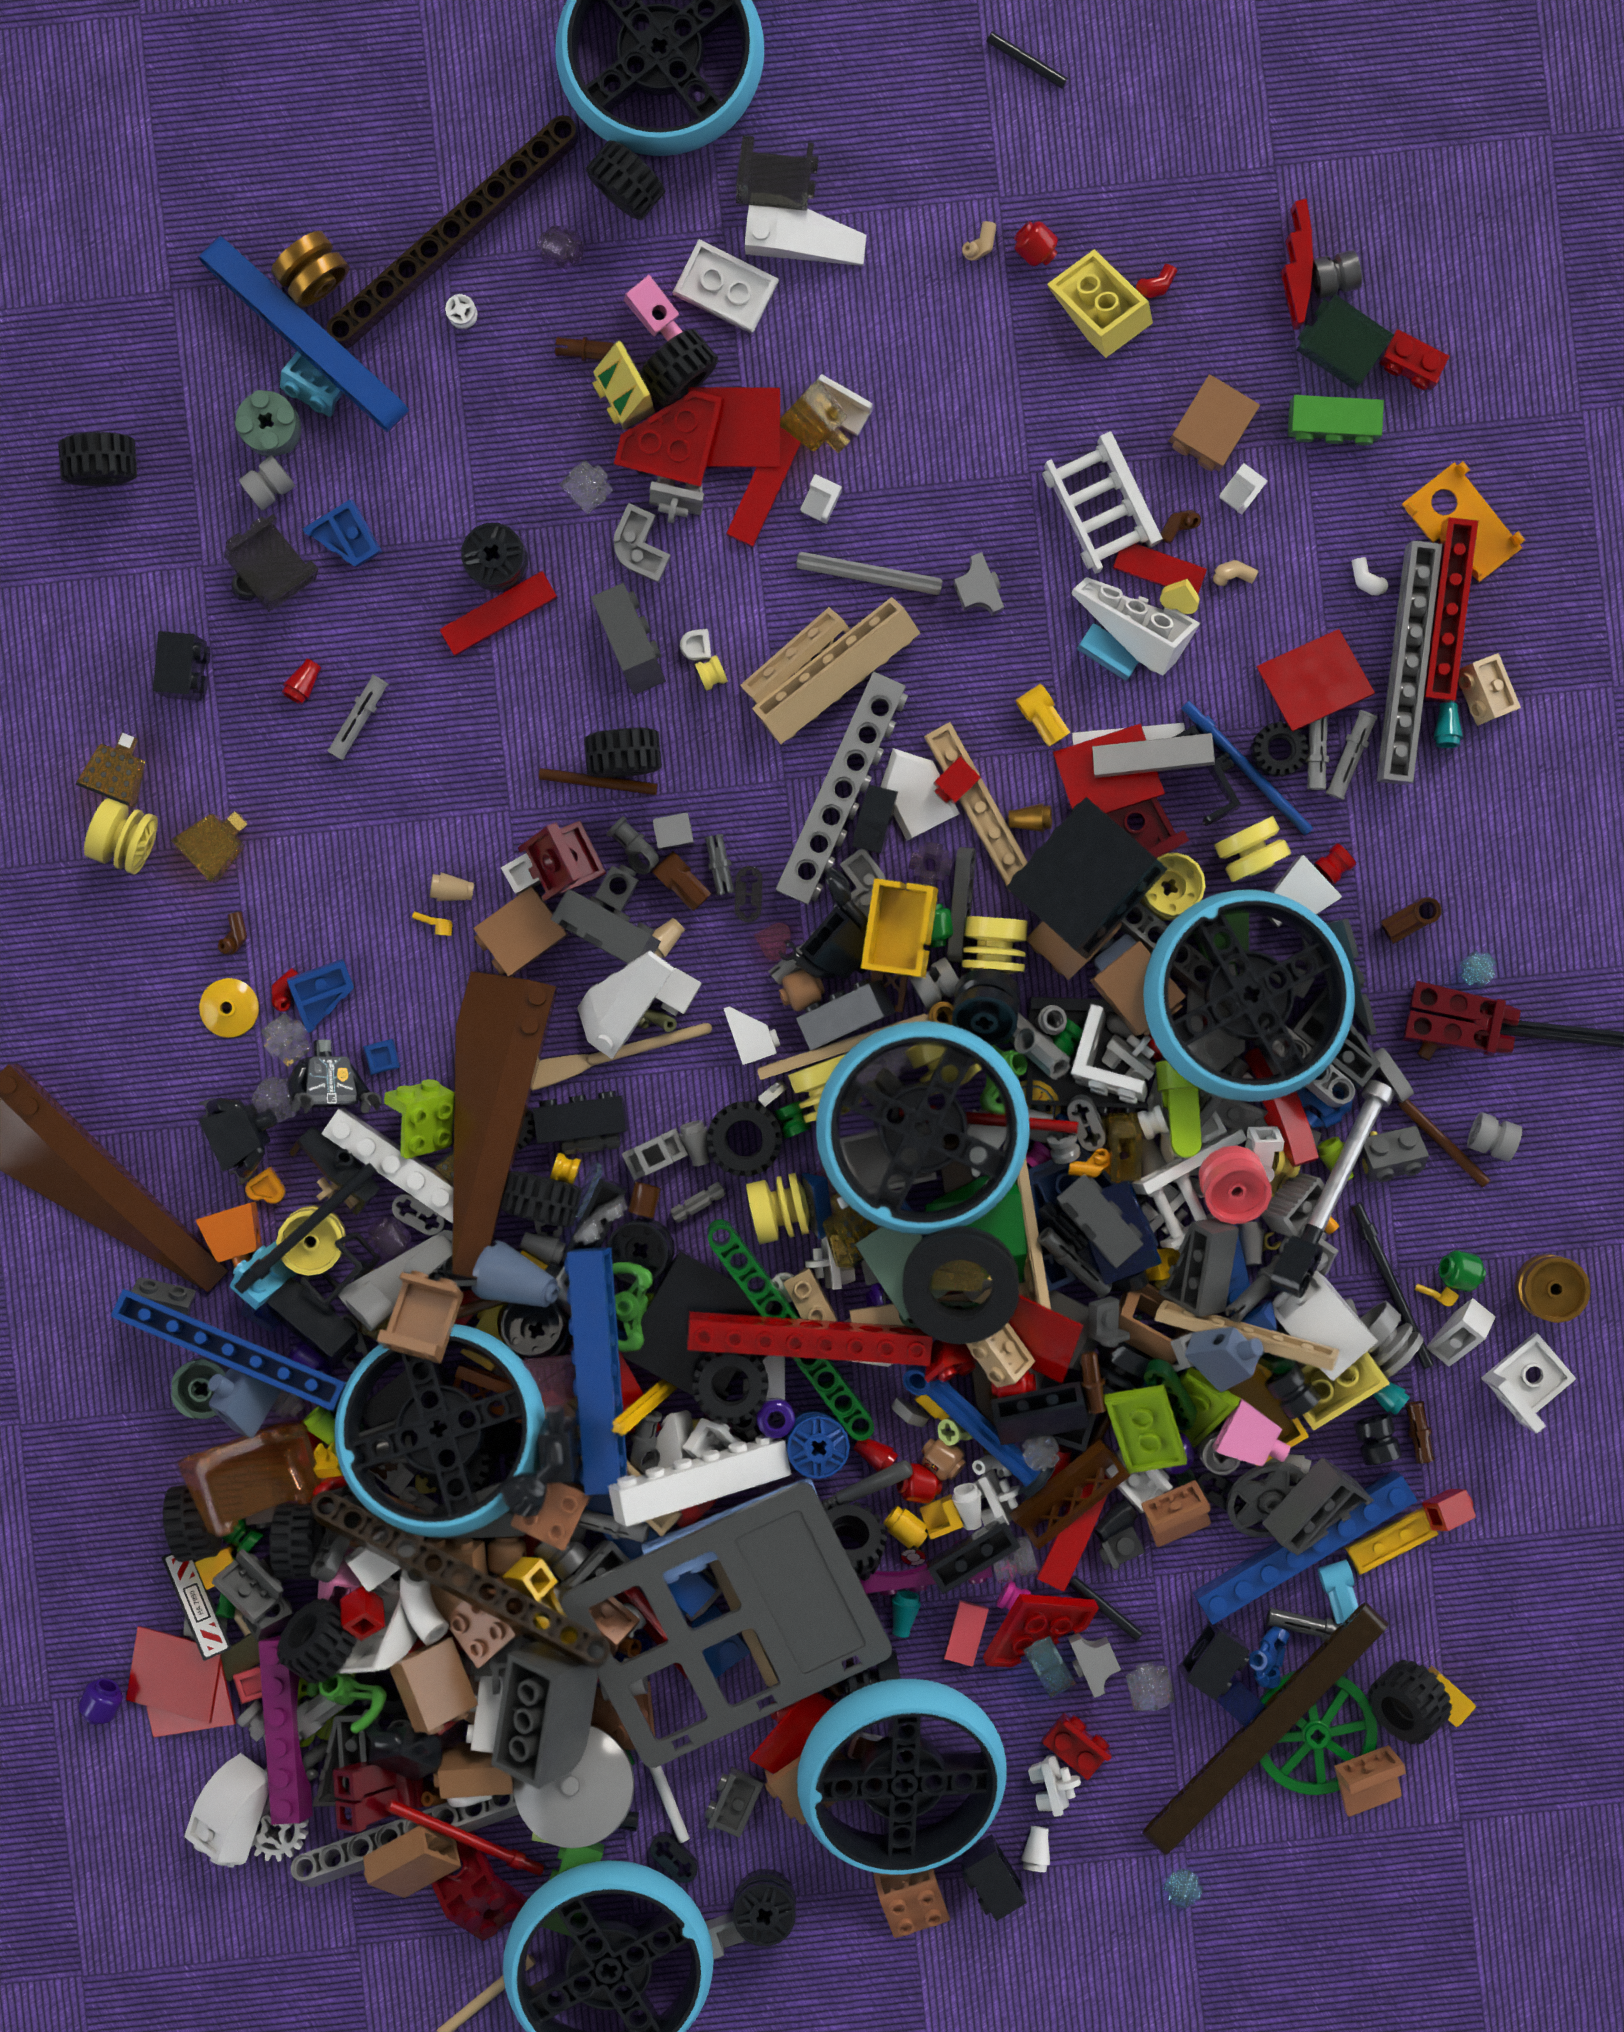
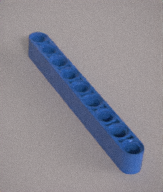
(303, 334)

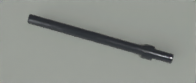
(1368, 1232)
(261, 1268)

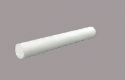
(669, 1804)

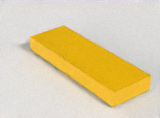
(1390, 1541)

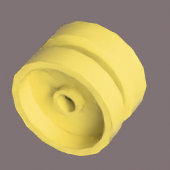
(1252, 849)
(323, 1254)

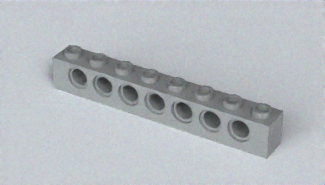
(1409, 663)
(878, 689)

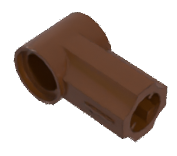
(677, 876)
(1409, 920)
(644, 1199)

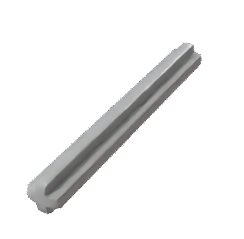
(869, 573)

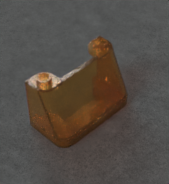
(250, 1475)

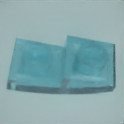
(1049, 1666)

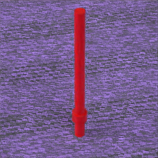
(1000, 1121)
(513, 1858)

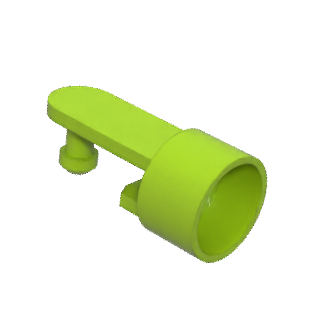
(1182, 1101)

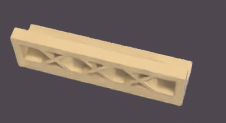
(795, 655)

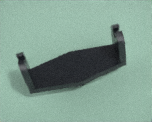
(1217, 771)
(335, 1164)

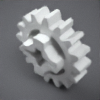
(280, 1839)

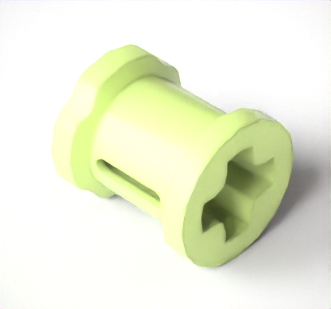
(952, 1436)

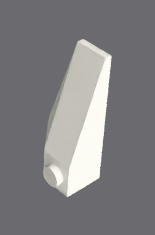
(802, 236)
(1147, 632)
(618, 1003)

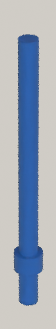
(1207, 725)

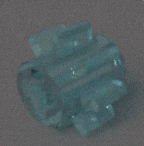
(1477, 968)
(1183, 1888)

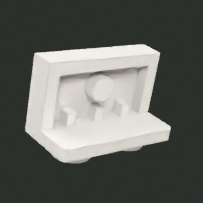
(709, 1436)
(1141, 1485)

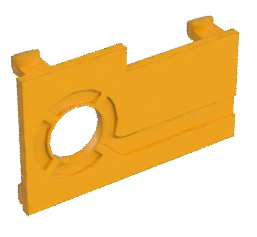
(1493, 539)

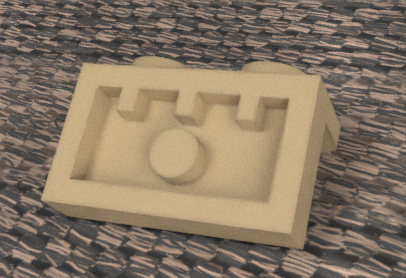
(1487, 689)
(809, 1296)
(1002, 1356)

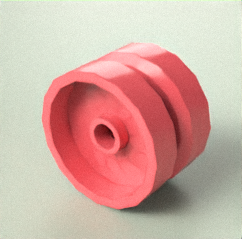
(1234, 1185)

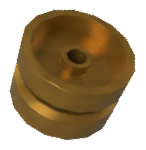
(310, 269)
(1566, 1278)

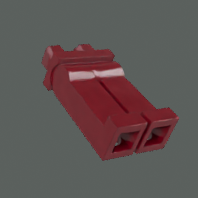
(1476, 1035)
(369, 1793)

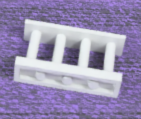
(1119, 478)
(1178, 1172)

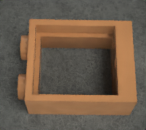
(1141, 1335)

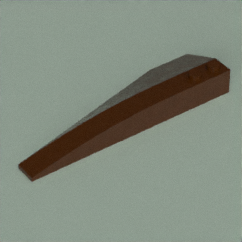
(495, 1070)
(70, 1167)

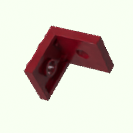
(1156, 833)
(562, 858)
(476, 1896)

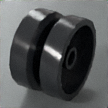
(987, 1005)

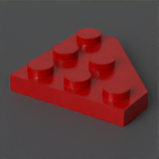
(674, 440)
(1033, 1620)

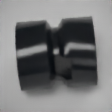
(1295, 1395)
(1377, 1439)

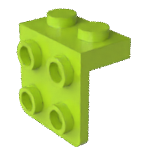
(426, 1117)

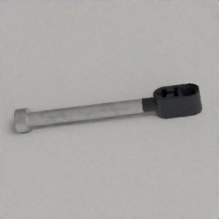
(1303, 1253)

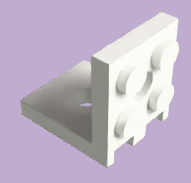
(1098, 1079)
(1513, 1389)

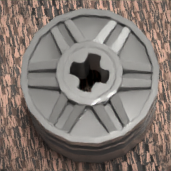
(1394, 1345)

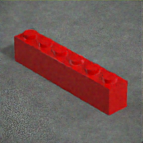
(1450, 609)

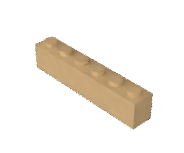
(836, 670)

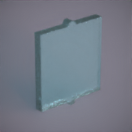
(588, 1187)

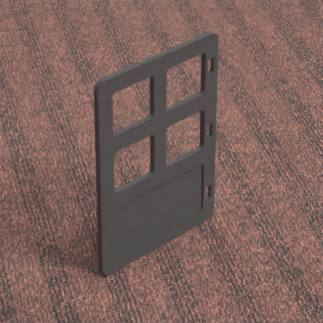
(791, 1591)

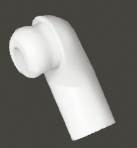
(1367, 581)

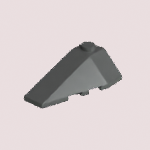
(1362, 1007)

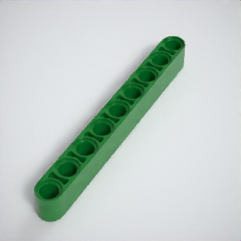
(769, 1292)

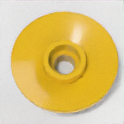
(243, 1002)

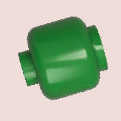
(942, 926)
(1462, 1271)

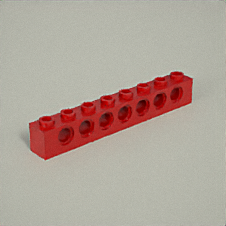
(808, 1338)

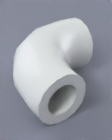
(421, 1608)

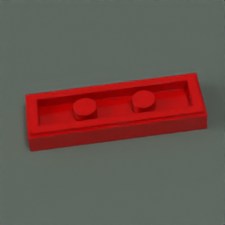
(1158, 567)

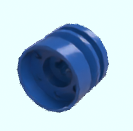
(820, 1427)

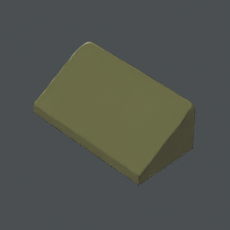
(241, 1656)

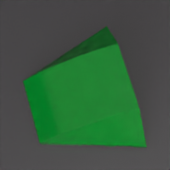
(1002, 1221)

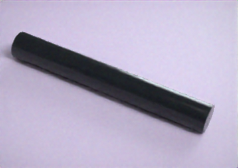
(1027, 59)
(1105, 1608)

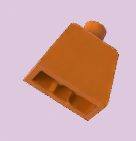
(232, 1233)

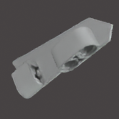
(376, 1293)

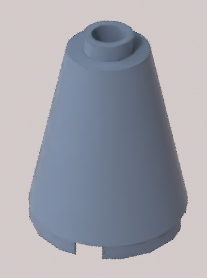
(512, 1278)

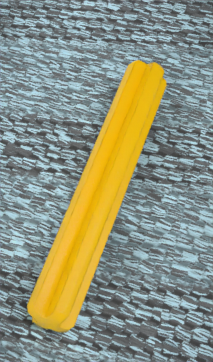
(642, 1407)

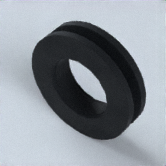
(968, 1324)

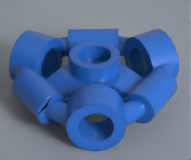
(1328, 1115)
(1270, 1657)

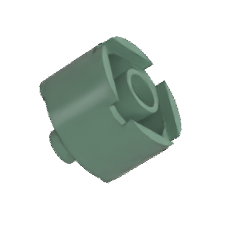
(267, 440)
(187, 1384)

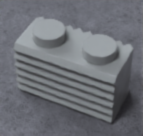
(1293, 1204)

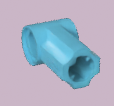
(1338, 1584)

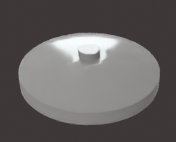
(585, 1802)

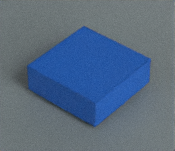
(382, 1056)

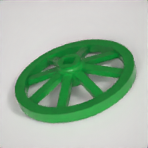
(1308, 1727)

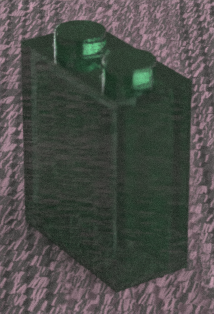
(1343, 341)

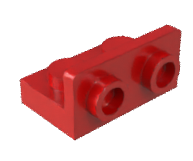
(1413, 360)
(1076, 1746)

